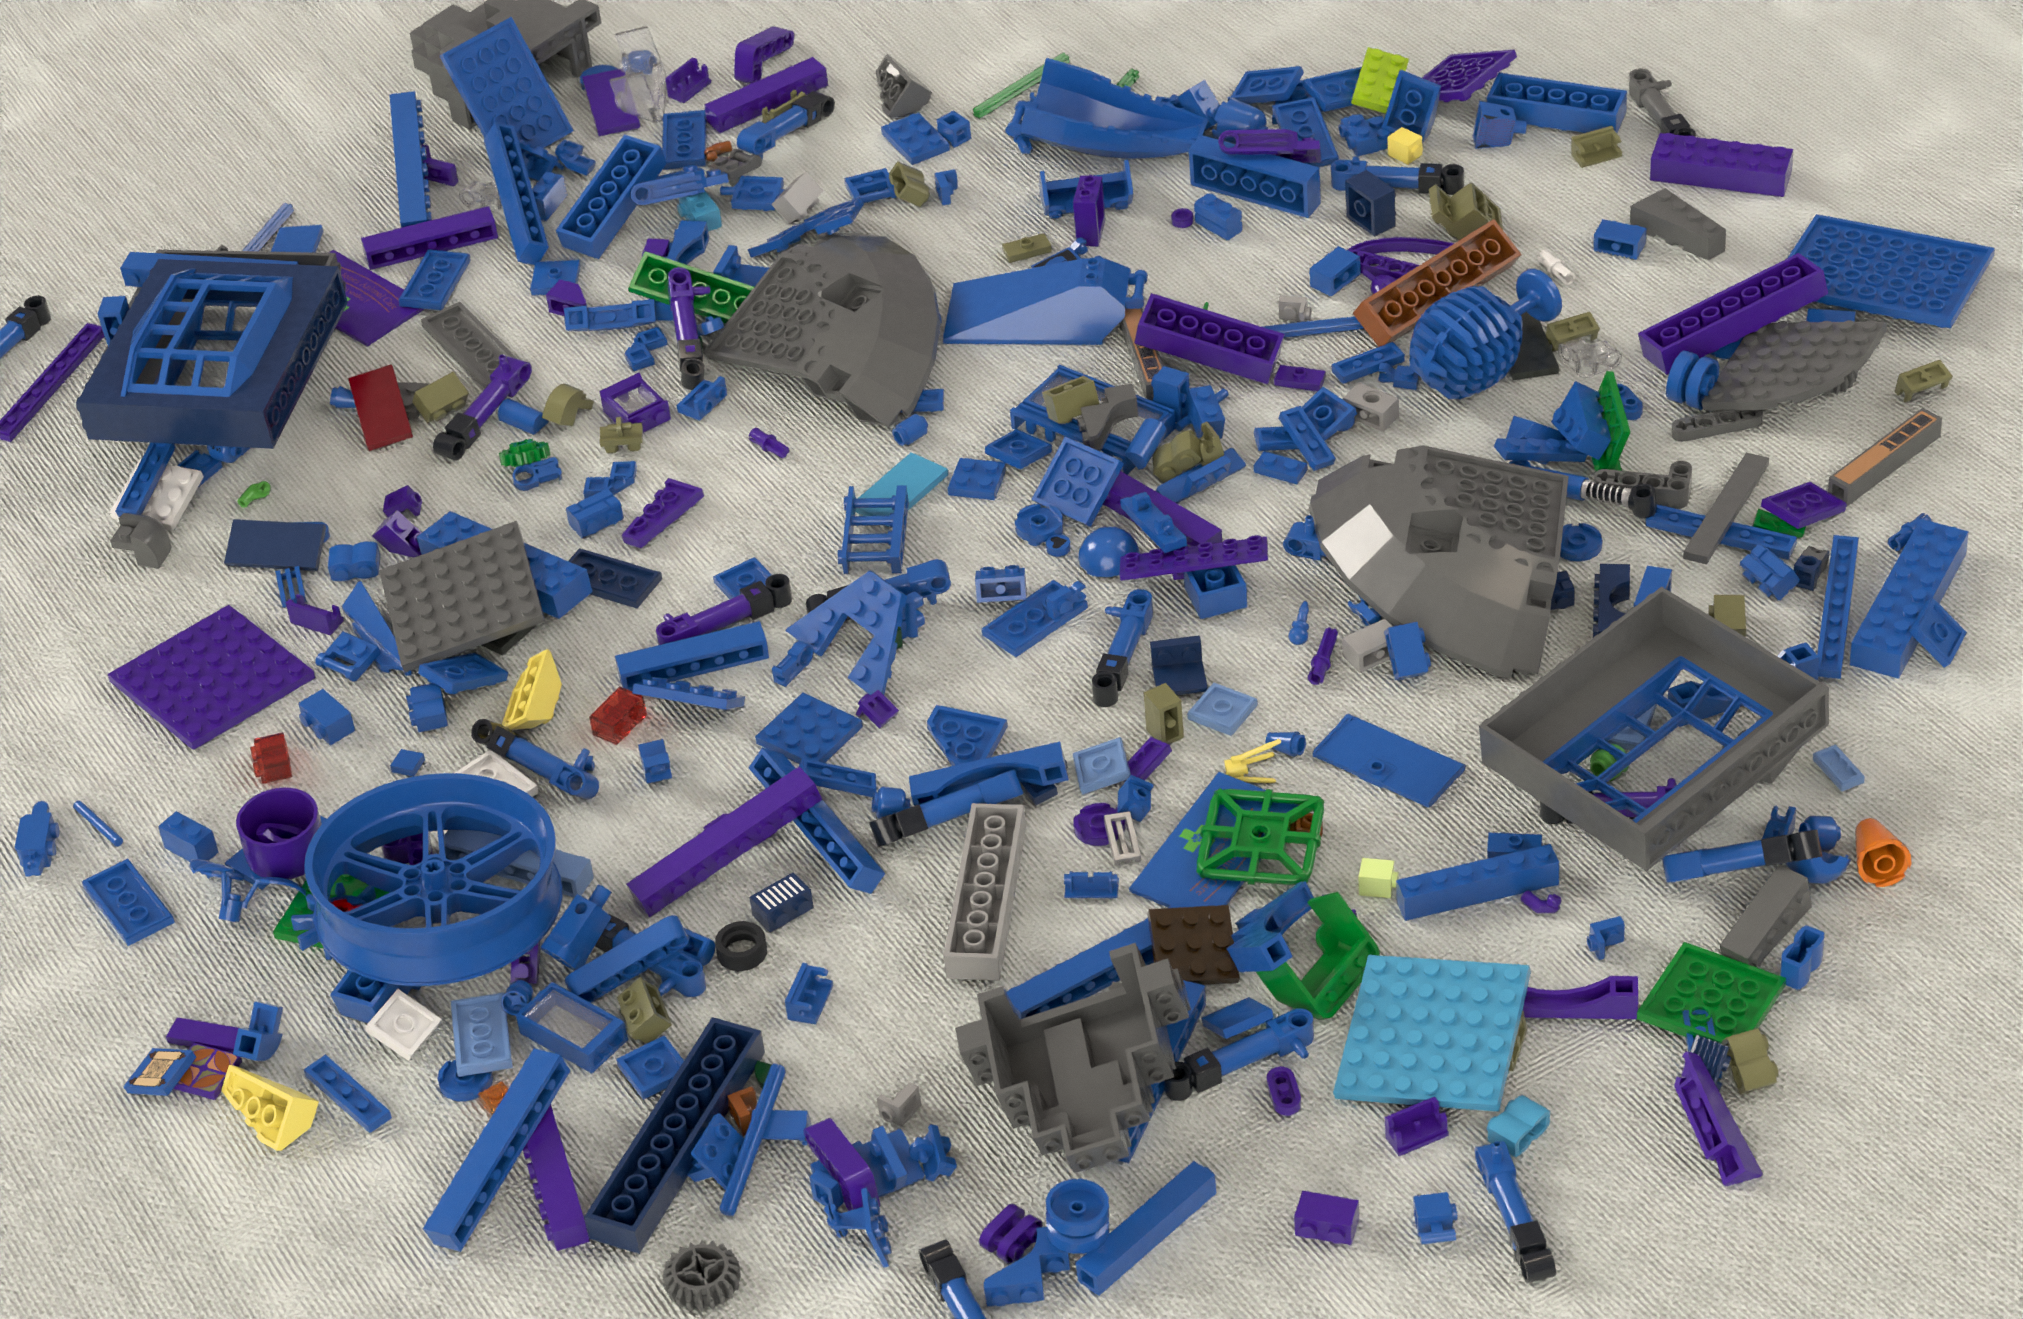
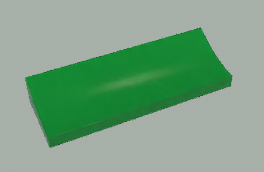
(725, 294)

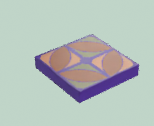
(207, 1071)

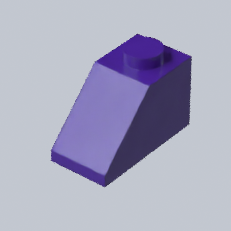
(564, 295)

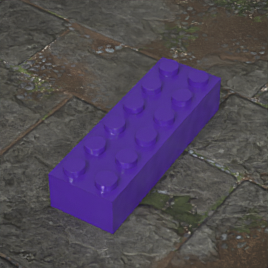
(1721, 164)
(1209, 338)

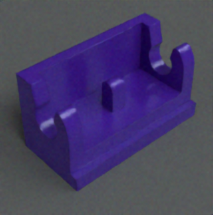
(687, 81)
(313, 617)
(1416, 1126)

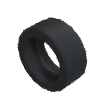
(741, 960)

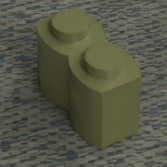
(909, 184)
(1176, 456)
(1750, 1061)

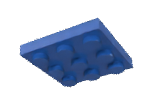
(1078, 481)
(809, 730)

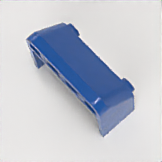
(1059, 194)

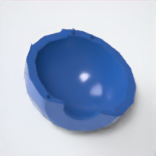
(1102, 551)
(1821, 869)

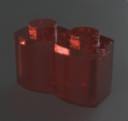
(271, 758)

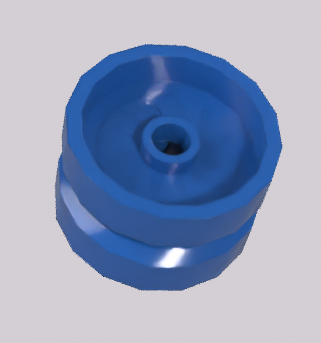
(1691, 379)
(1077, 1216)

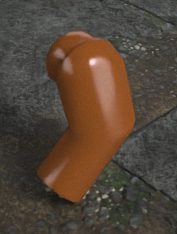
(712, 152)

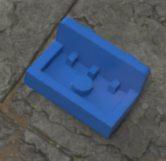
(703, 398)

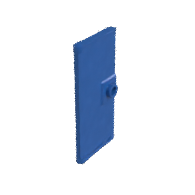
(1388, 760)

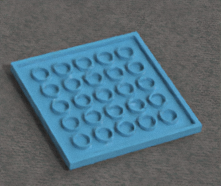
(1433, 1032)

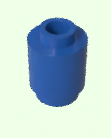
(910, 430)

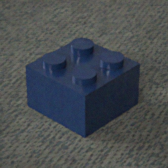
(1370, 203)

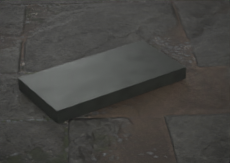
(1535, 352)

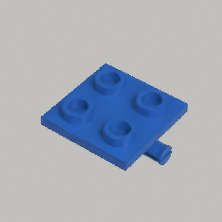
(863, 1218)

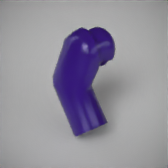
(1550, 905)

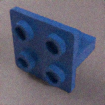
(538, 160)
(716, 1152)
(890, 1161)

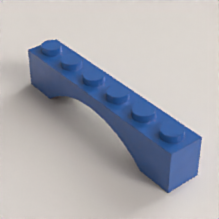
(688, 243)
(1715, 702)
(1035, 765)

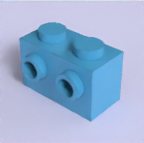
(700, 208)

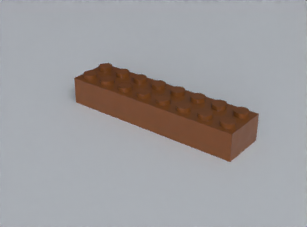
(1464, 264)

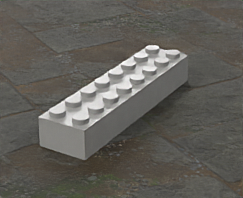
(985, 892)

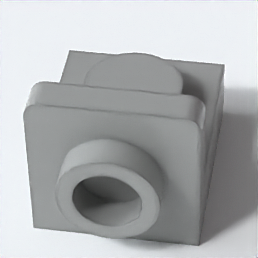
(1294, 308)
(902, 1107)

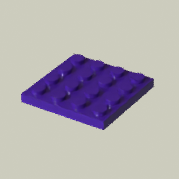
(1468, 72)

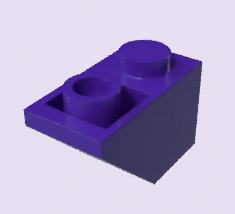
(398, 535)

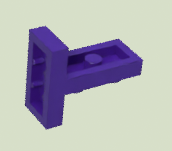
(439, 170)

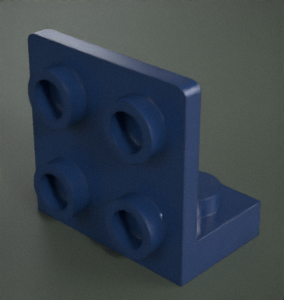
(1179, 664)

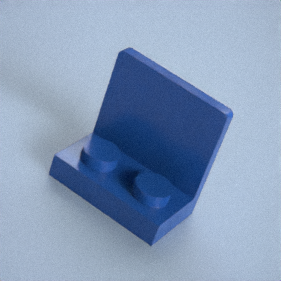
(731, 268)

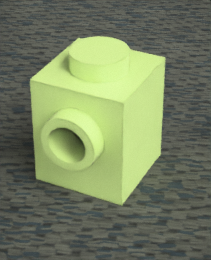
(1377, 878)

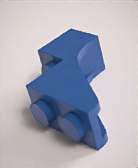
(1023, 1279)

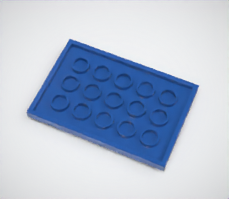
(506, 85)

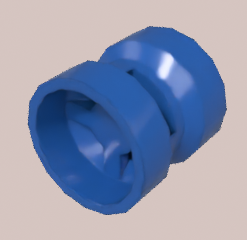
(514, 1002)

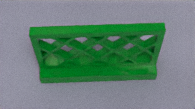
(1616, 421)

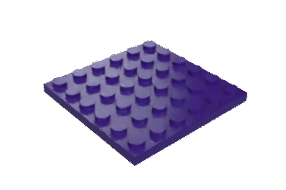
(211, 676)

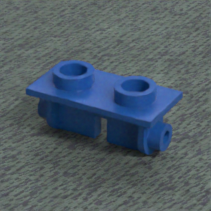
(1099, 886)

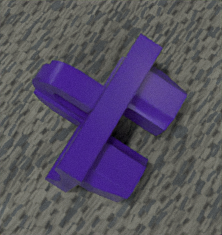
(527, 972)

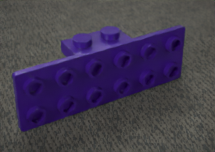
(1193, 558)

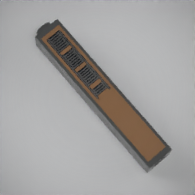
(1145, 360)
(1885, 456)

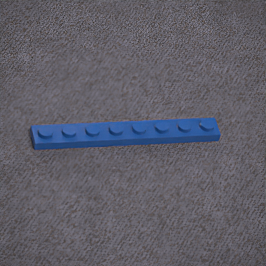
(1837, 606)

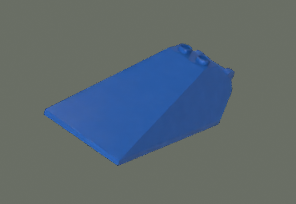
(1044, 304)

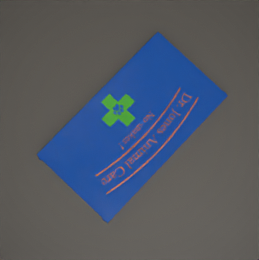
(1172, 870)

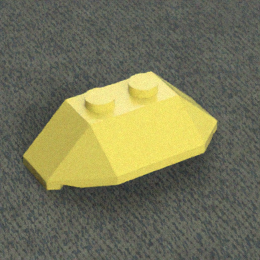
(534, 694)

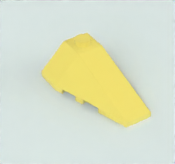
(269, 1107)

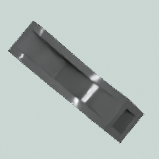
(1099, 419)

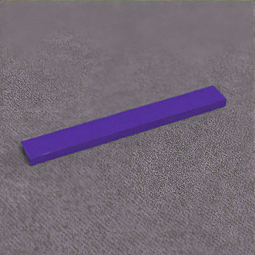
(50, 381)

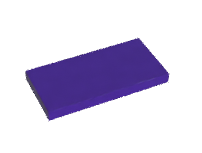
(603, 106)

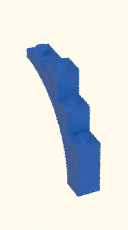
(1259, 935)

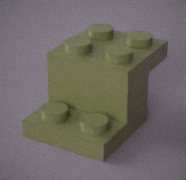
(1463, 211)

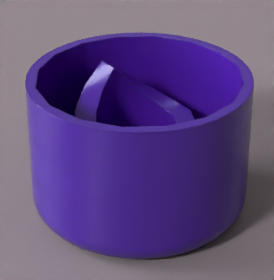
(277, 831)

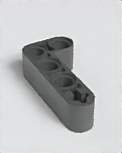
(1670, 489)

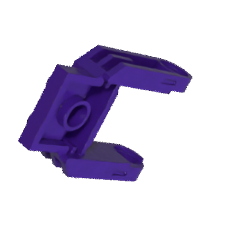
(1272, 141)

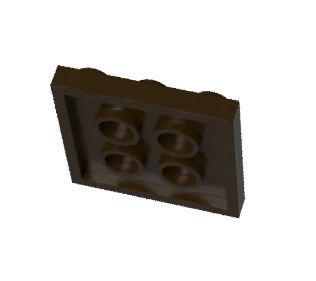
(1195, 942)

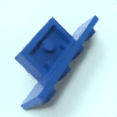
(1201, 477)

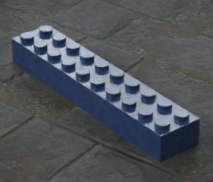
(661, 1151)

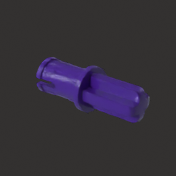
(768, 442)

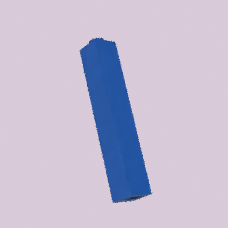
(1146, 1228)

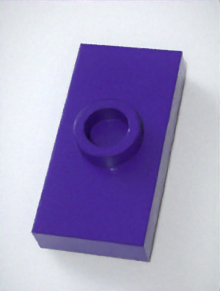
(1299, 378)
(1148, 758)

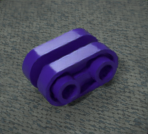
(1010, 1233)

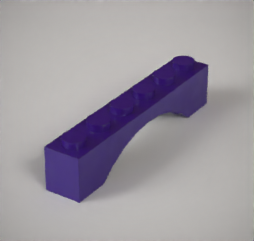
(1607, 999)

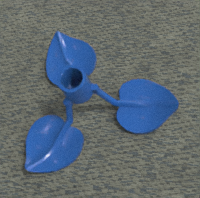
(231, 903)

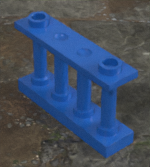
(894, 538)

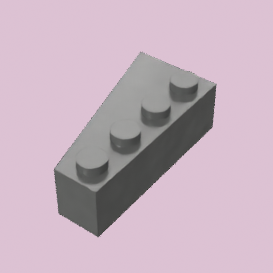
(1679, 224)

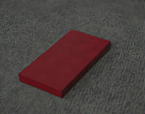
(380, 407)

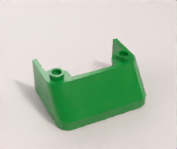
(1336, 971)

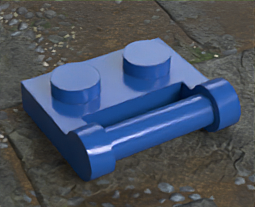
(870, 182)
(351, 650)

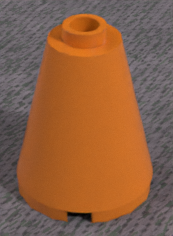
(1880, 854)

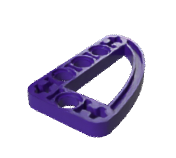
(1368, 250)

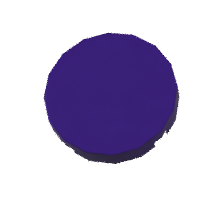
(1090, 825)

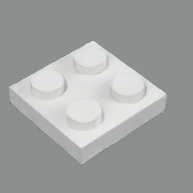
(403, 1024)

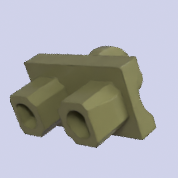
(621, 434)

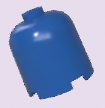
(1238, 116)

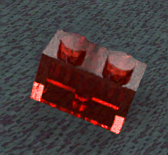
(618, 715)

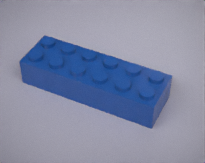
(1559, 103)
(1255, 178)
(607, 198)

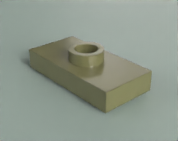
(1026, 248)

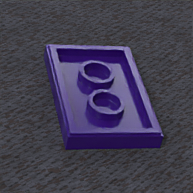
(1803, 505)

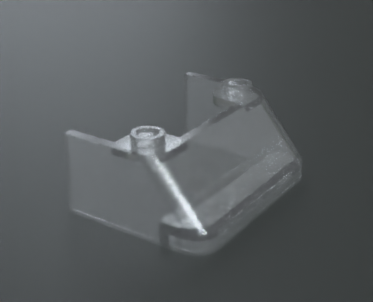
(644, 86)

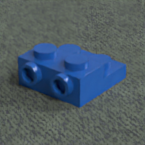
(1364, 135)

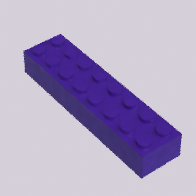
(1734, 312)

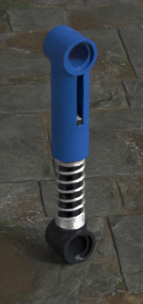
(1639, 499)

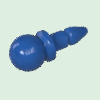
(1298, 634)

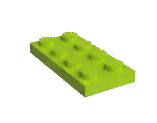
(1378, 79)

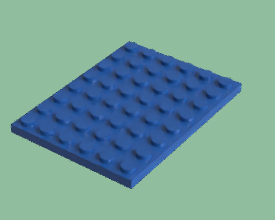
(1880, 269)

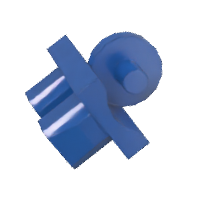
(932, 1154)

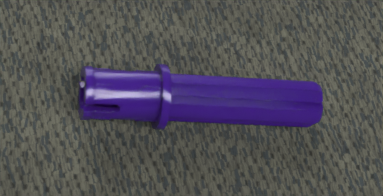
(1321, 662)

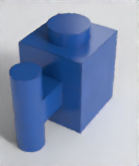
(1434, 1218)

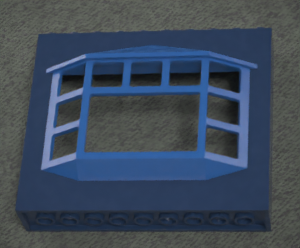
(264, 370)

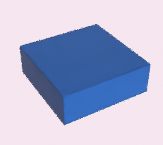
(407, 762)

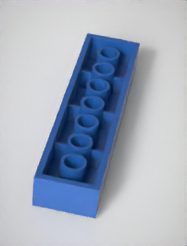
(1919, 574)
(557, 581)

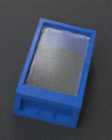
(571, 1027)

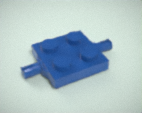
(754, 192)

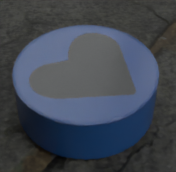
(1058, 545)

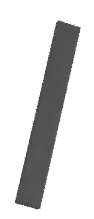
(1726, 508)

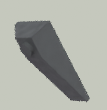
(900, 89)

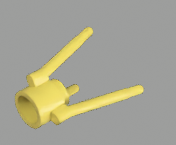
(1237, 765)

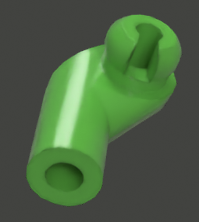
(254, 492)

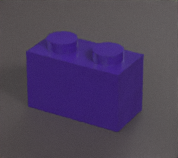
(1326, 1217)

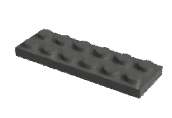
(466, 341)

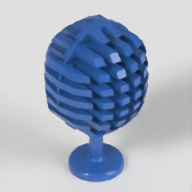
(1476, 337)

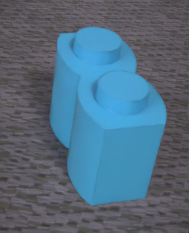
(1519, 1124)

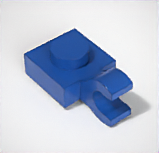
(1401, 377)
(1367, 615)

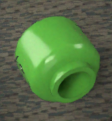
(1602, 760)

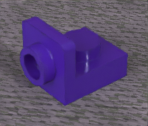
(401, 500)
(877, 708)

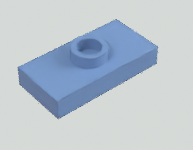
(1838, 768)

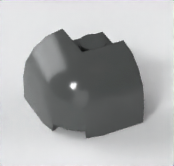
(143, 536)

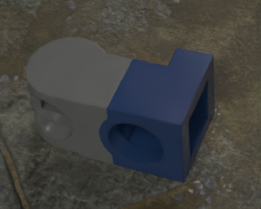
(1810, 566)

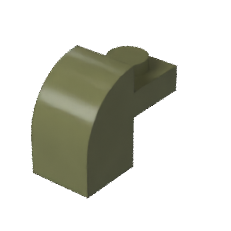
(564, 403)

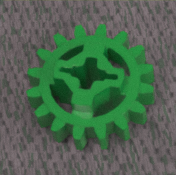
(524, 453)

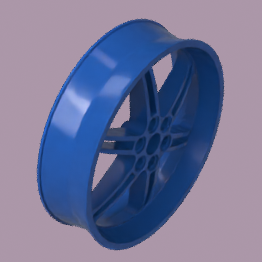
(437, 887)

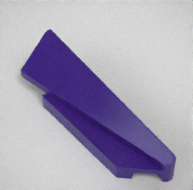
(1714, 1123)

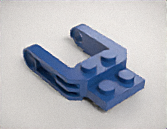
(678, 184)

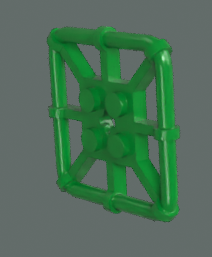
(1271, 846)

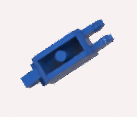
(36, 839)

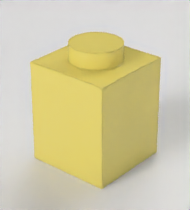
(1405, 145)

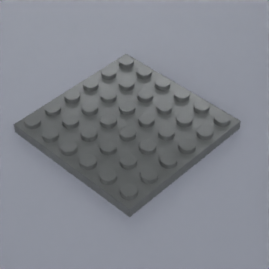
(461, 596)

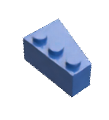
(1581, 421)

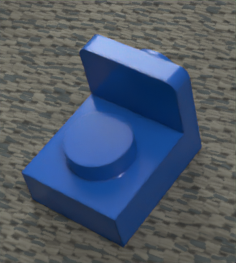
(945, 184)
(1604, 934)
(826, 1189)

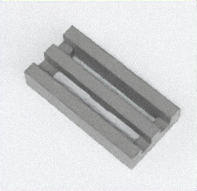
(1125, 856)

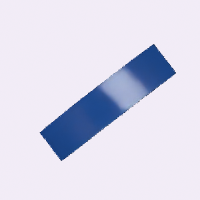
(610, 317)

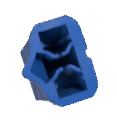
(578, 929)

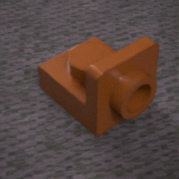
(741, 1106)

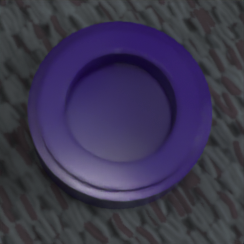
(1182, 218)

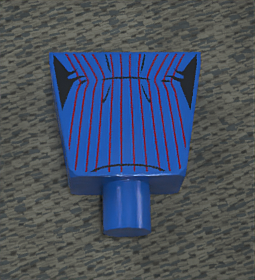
(1495, 126)

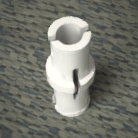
(1556, 266)

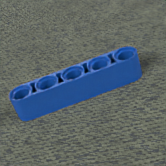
(628, 959)

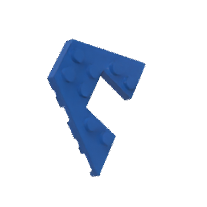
(824, 221)
(872, 605)

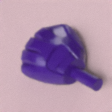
(1379, 281)

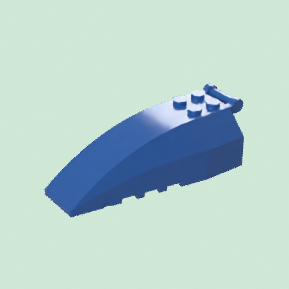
(1101, 119)

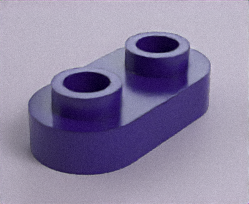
(1283, 1091)

